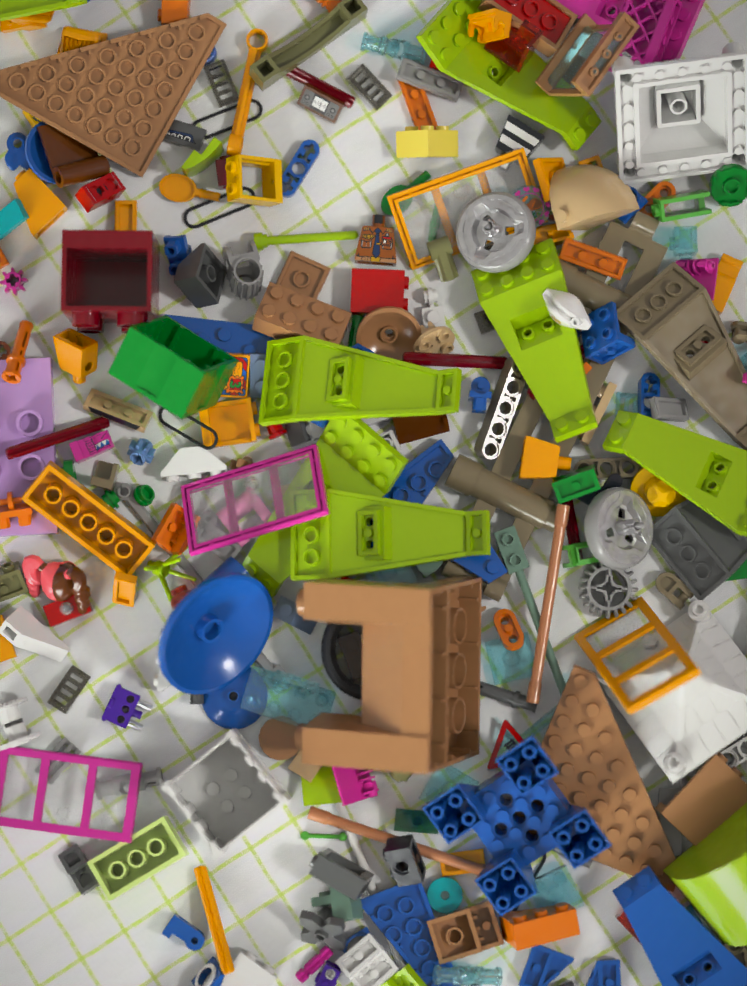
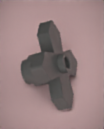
(323, 928)

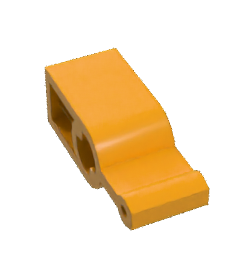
(726, 276)

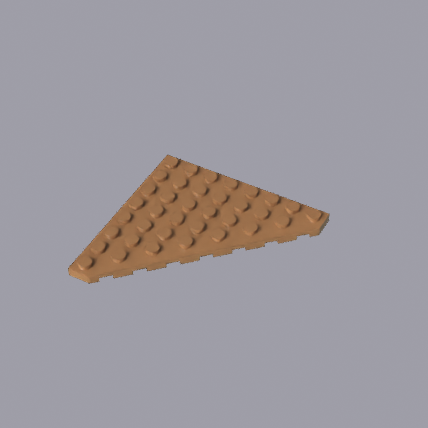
(117, 91)
(603, 778)

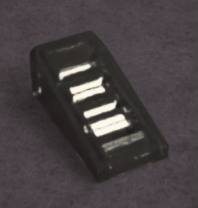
(221, 63)
(374, 81)
(55, 703)

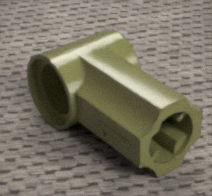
(441, 253)

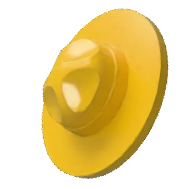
(655, 493)

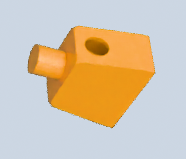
(76, 354)
(541, 459)

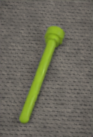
(263, 241)

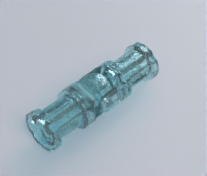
(392, 47)
(467, 975)

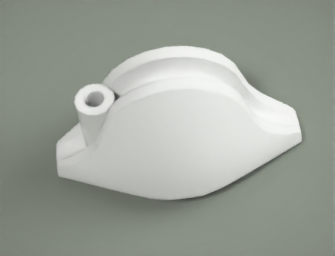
(566, 309)

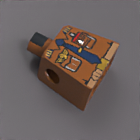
(376, 244)

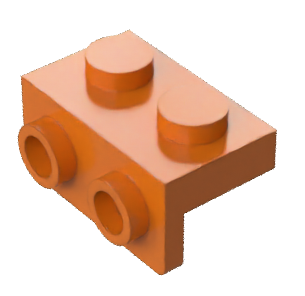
(171, 532)

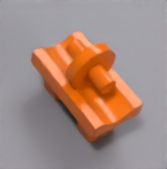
(14, 507)

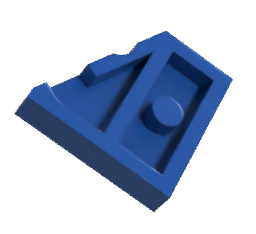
(487, 567)
(543, 966)
(605, 973)

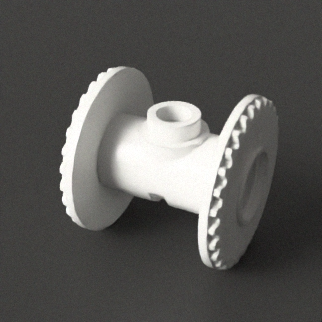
(14, 724)

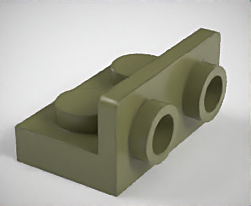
(11, 581)

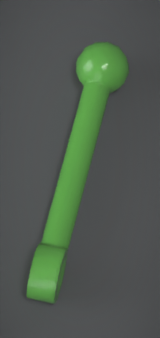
(305, 835)

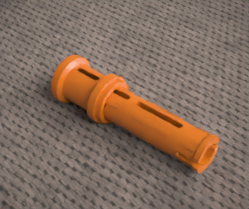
(16, 360)

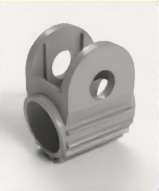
(243, 289)

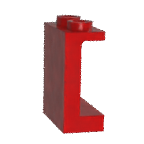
(377, 289)

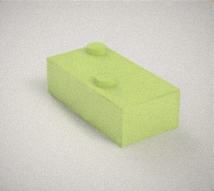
(135, 862)

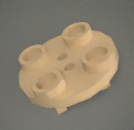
(435, 340)

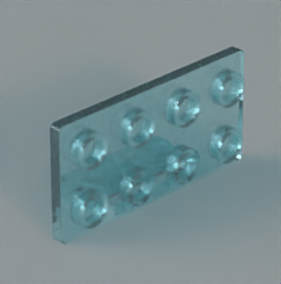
(285, 696)

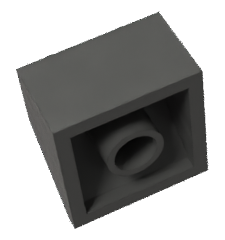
(201, 277)

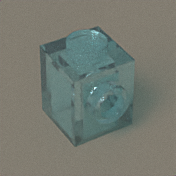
(684, 242)

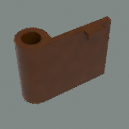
(70, 159)
(419, 427)

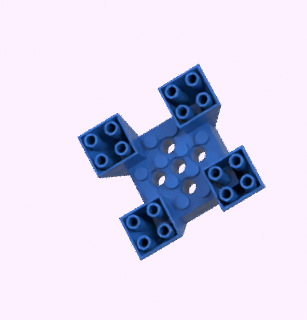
(526, 777)

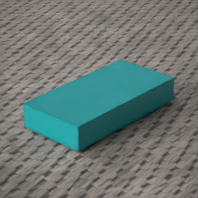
(11, 217)

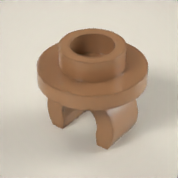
(240, 462)

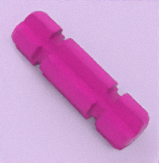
(314, 964)

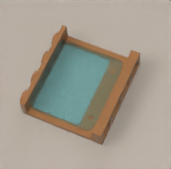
(586, 56)

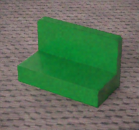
(576, 484)

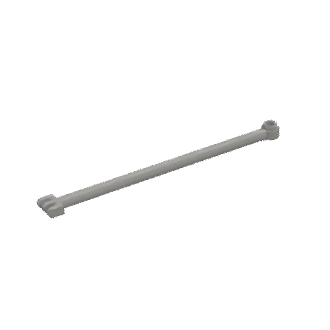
(184, 564)

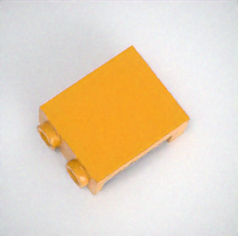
(232, 423)

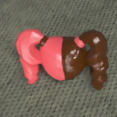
(57, 581)

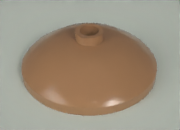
(393, 345)

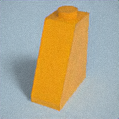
(39, 202)

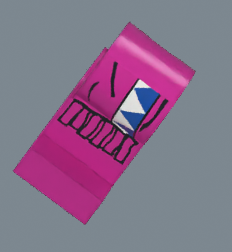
(91, 446)

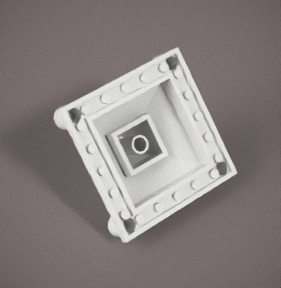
(681, 115)
(702, 713)

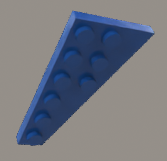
(226, 335)
(421, 475)
(403, 919)

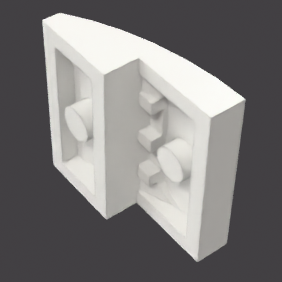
(367, 963)

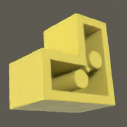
(426, 142)

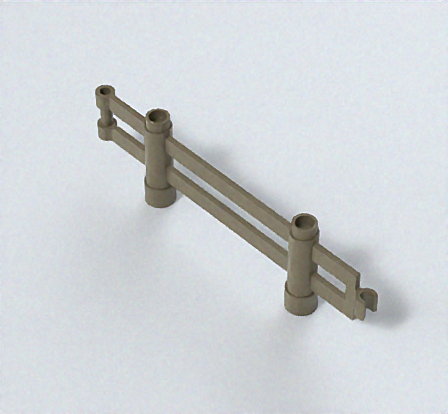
(494, 487)

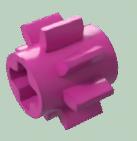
(18, 285)

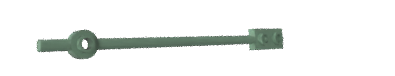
(515, 561)

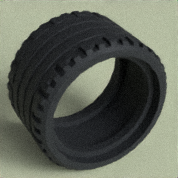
(331, 665)

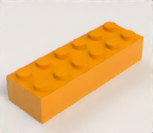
(88, 519)

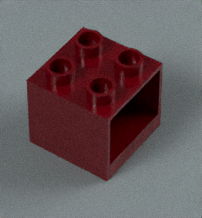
(109, 278)

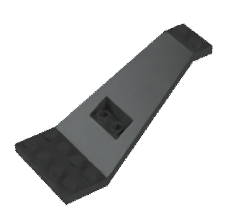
(698, 547)

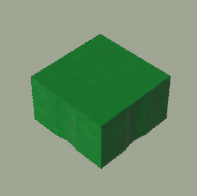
(172, 366)

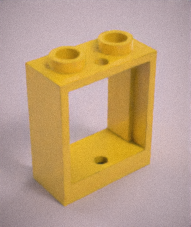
(271, 180)

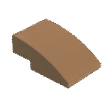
(465, 932)

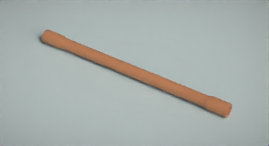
(535, 684)
(330, 819)

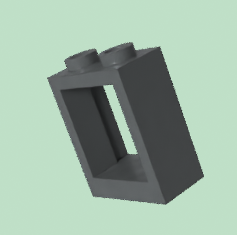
(340, 873)

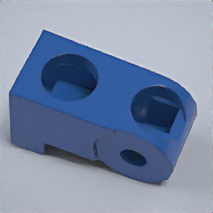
(185, 931)

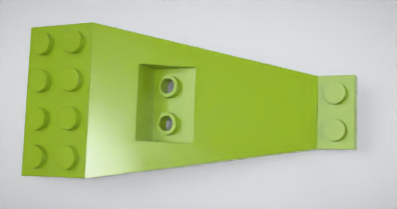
(540, 347)

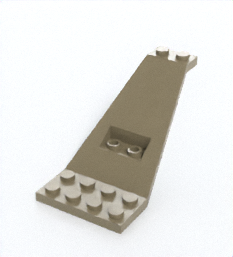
(671, 321)

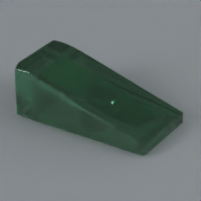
(413, 821)

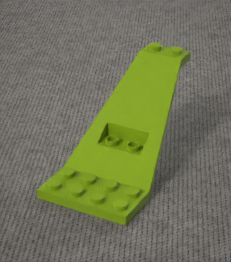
(467, 61)
(306, 381)
(351, 461)
(687, 464)
(401, 534)

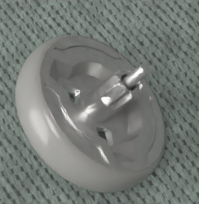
(474, 232)
(607, 531)

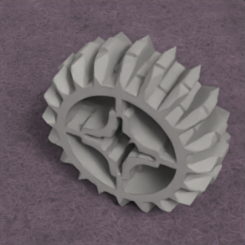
(607, 598)

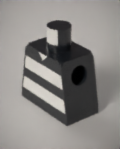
(518, 135)

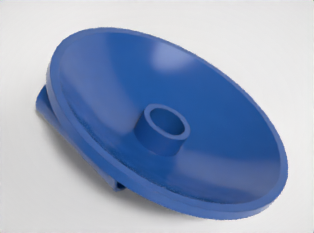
(216, 631)

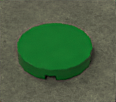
(729, 185)

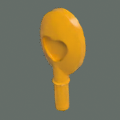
(183, 189)

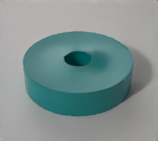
(434, 895)

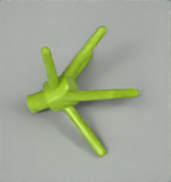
(162, 570)

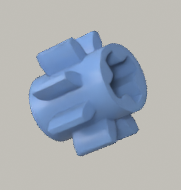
(141, 451)

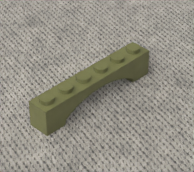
(282, 61)

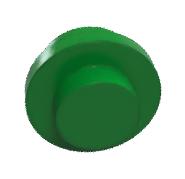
(144, 495)
(111, 499)

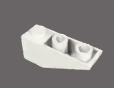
(29, 634)

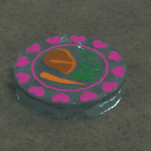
(534, 200)

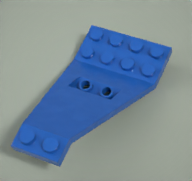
(674, 938)

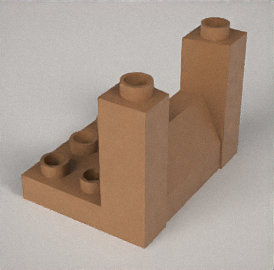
(415, 674)

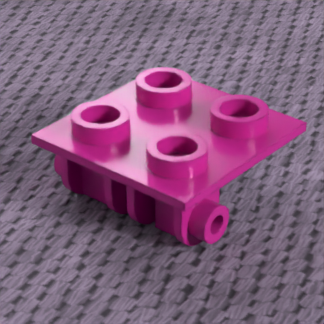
(703, 271)
(354, 784)

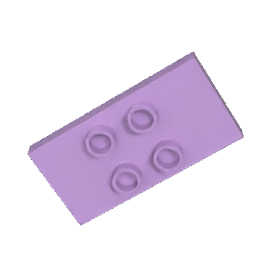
(24, 416)

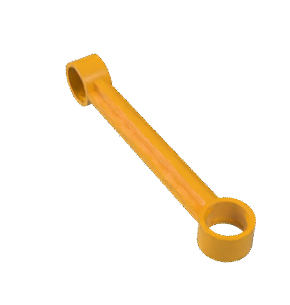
(236, 136)

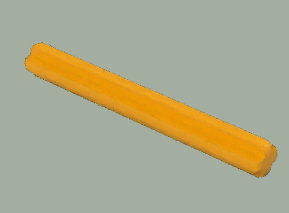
(214, 920)

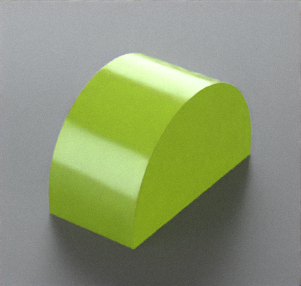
(715, 878)

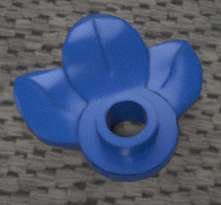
(16, 156)

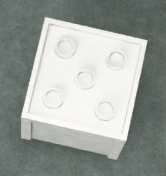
(227, 792)

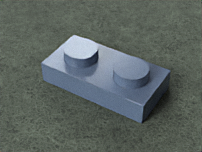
(257, 365)

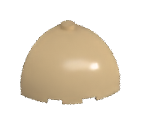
(588, 197)

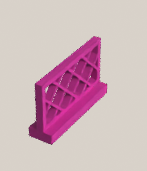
(660, 34)

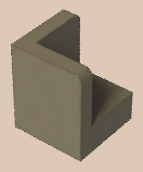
(105, 475)

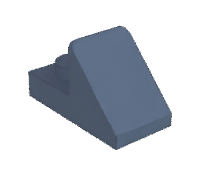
(287, 612)

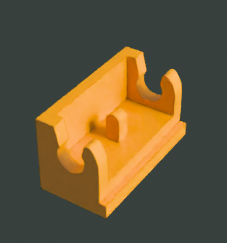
(491, 25)
(550, 231)

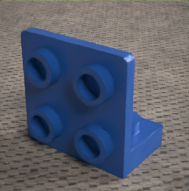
(603, 339)

